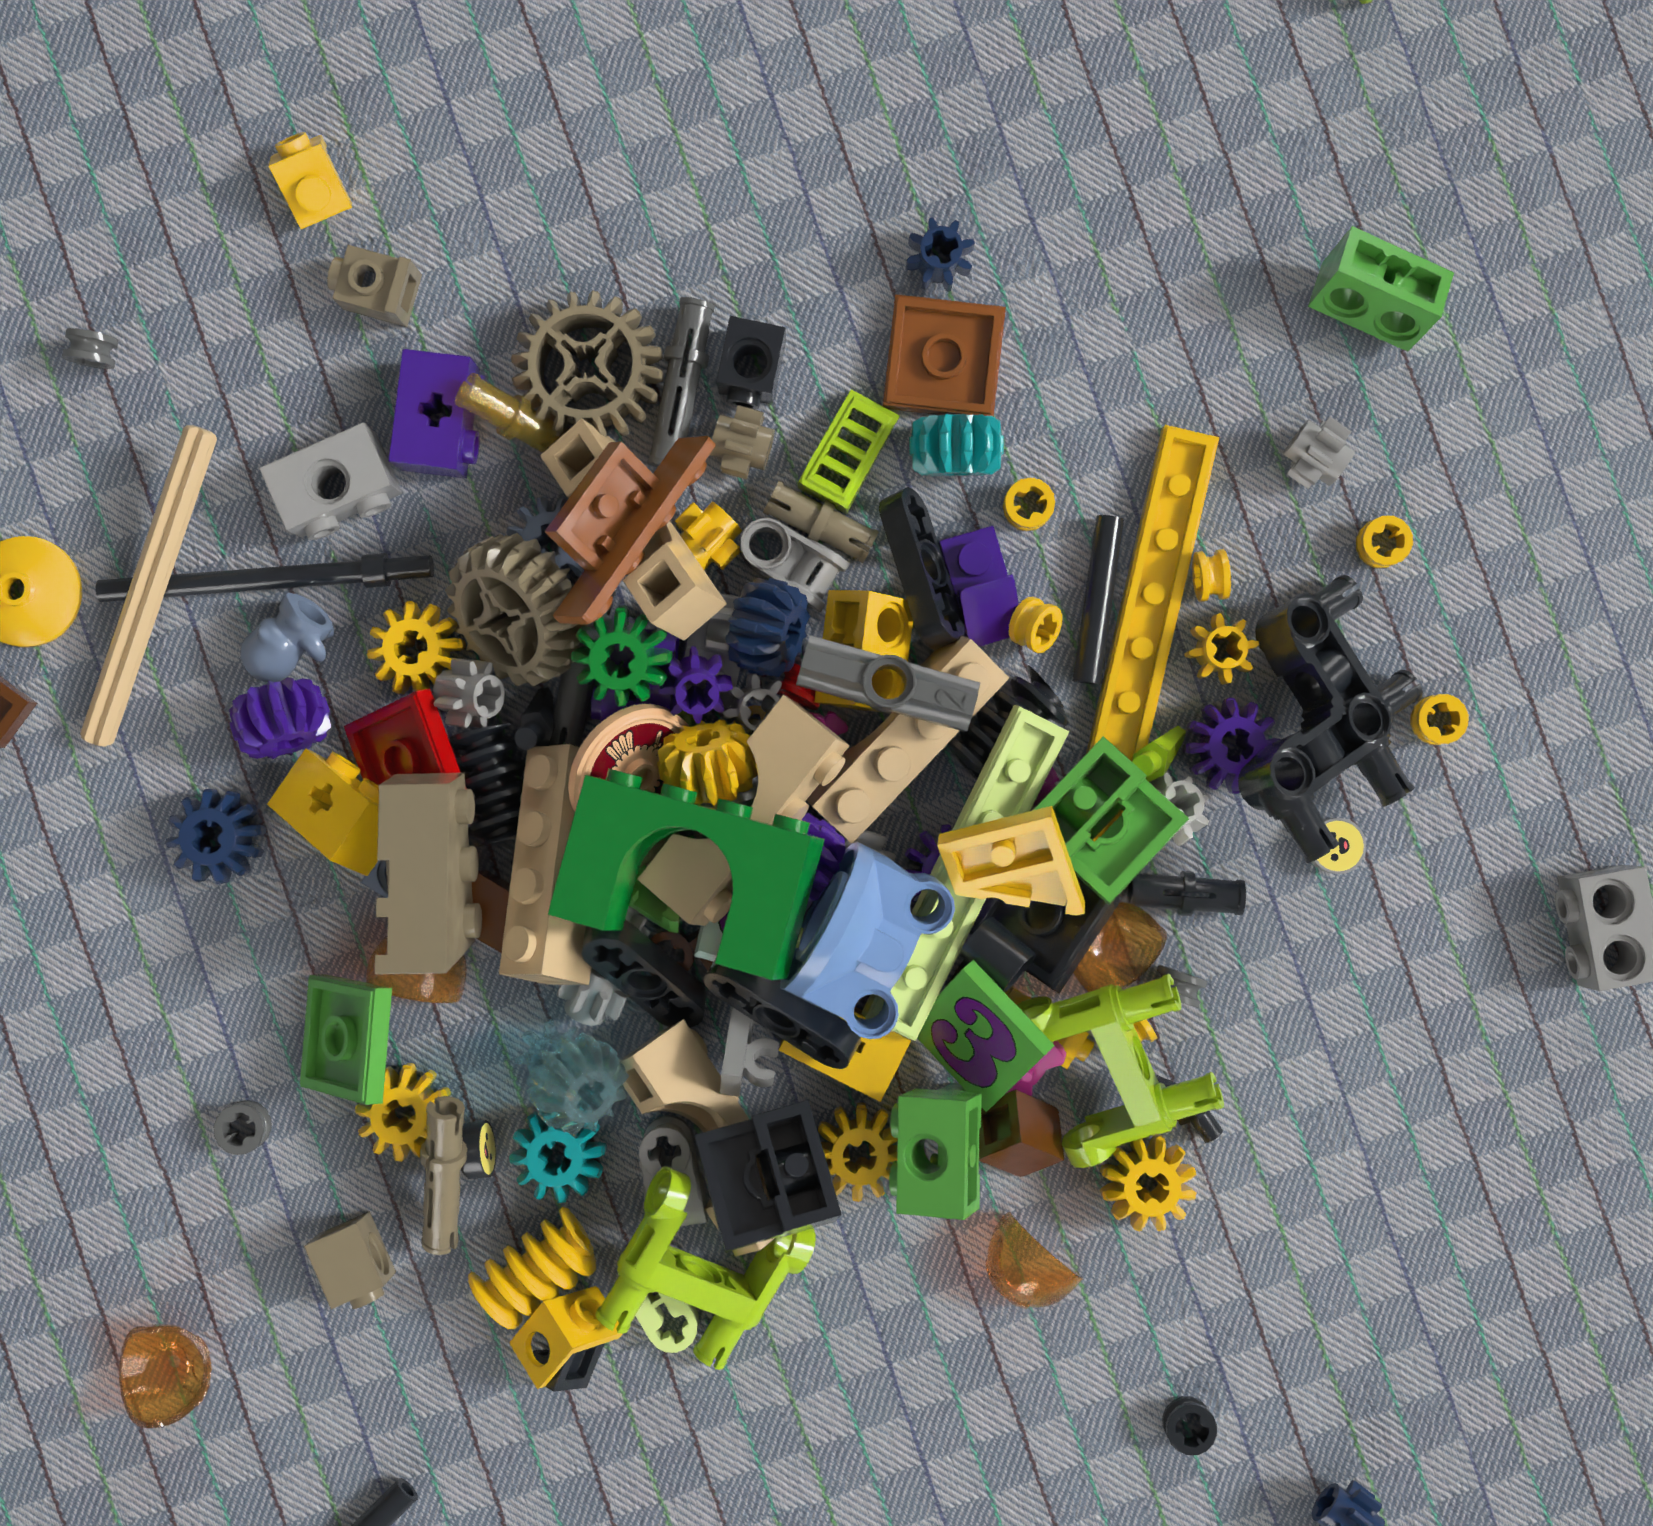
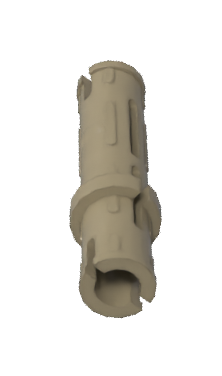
(443, 1157)

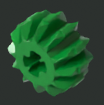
(621, 679)

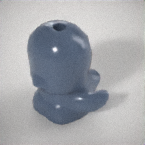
(279, 642)

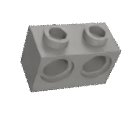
(1624, 921)

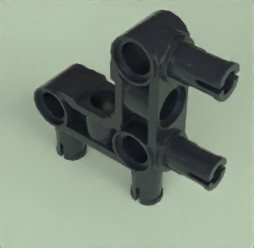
(1342, 715)

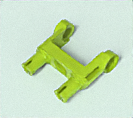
(1148, 1105)
(655, 1266)

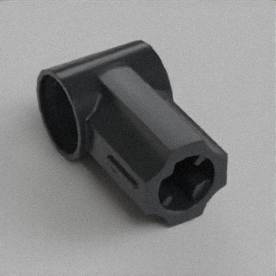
(997, 953)

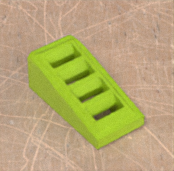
(826, 490)

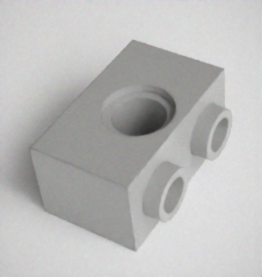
(299, 480)

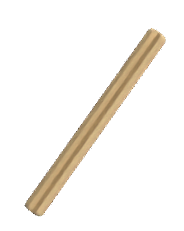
(148, 585)

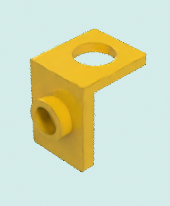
(568, 1327)

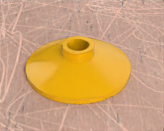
(50, 591)

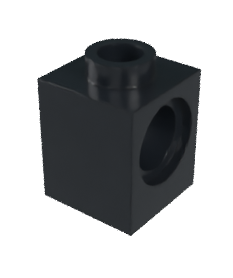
(751, 338)

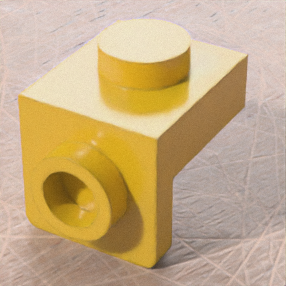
(308, 179)

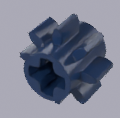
(949, 243)
(1347, 1507)

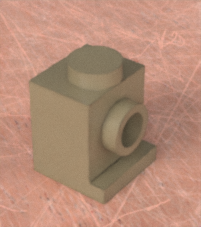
(389, 296)

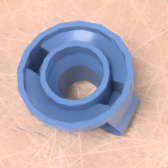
(863, 937)

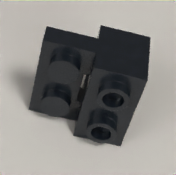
(791, 1167)

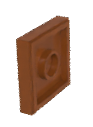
(943, 356)

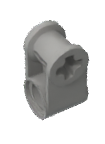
(796, 560)
(683, 1160)

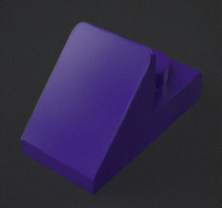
(981, 584)

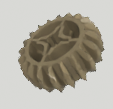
(603, 347)
(506, 608)

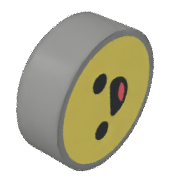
(1349, 851)

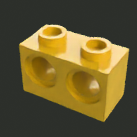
(872, 624)

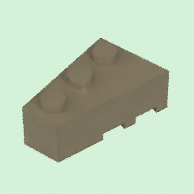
(427, 871)

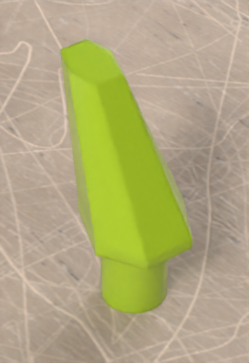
(1158, 755)

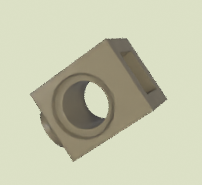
(351, 1262)

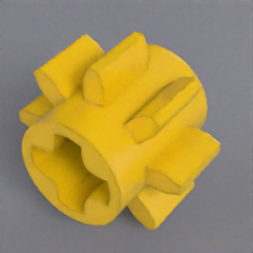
(709, 534)
(1237, 648)

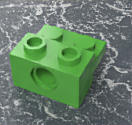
(1091, 798)
(951, 1179)

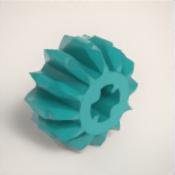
(956, 445)
(554, 1175)

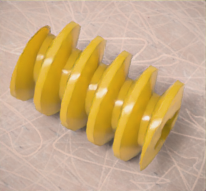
(536, 1273)

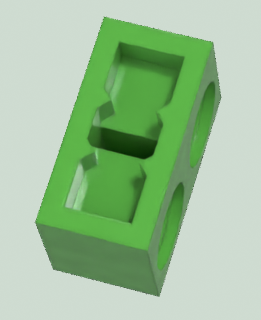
(1381, 289)

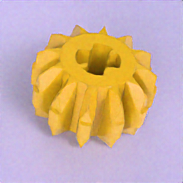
(402, 636)
(709, 761)
(403, 1091)
(855, 1132)
(1156, 1163)

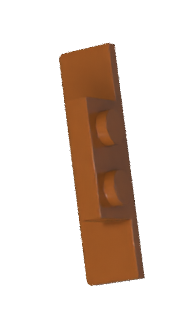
(616, 516)

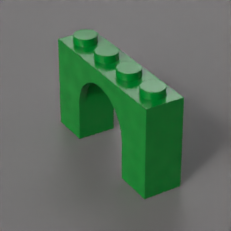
(768, 866)

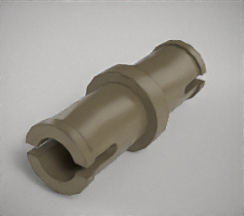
(821, 521)

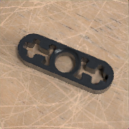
(921, 568)
(665, 996)
(798, 1022)

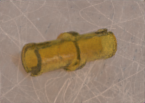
(509, 414)

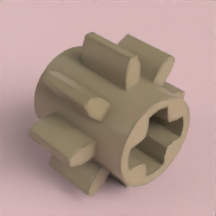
(742, 442)

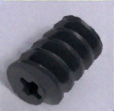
(979, 741)
(491, 781)

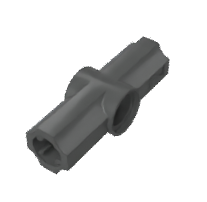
(926, 692)

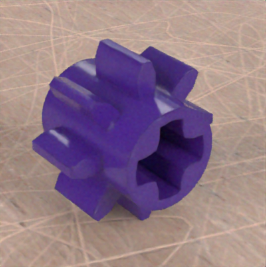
(696, 700)

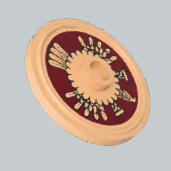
(625, 743)

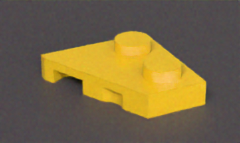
(1013, 861)

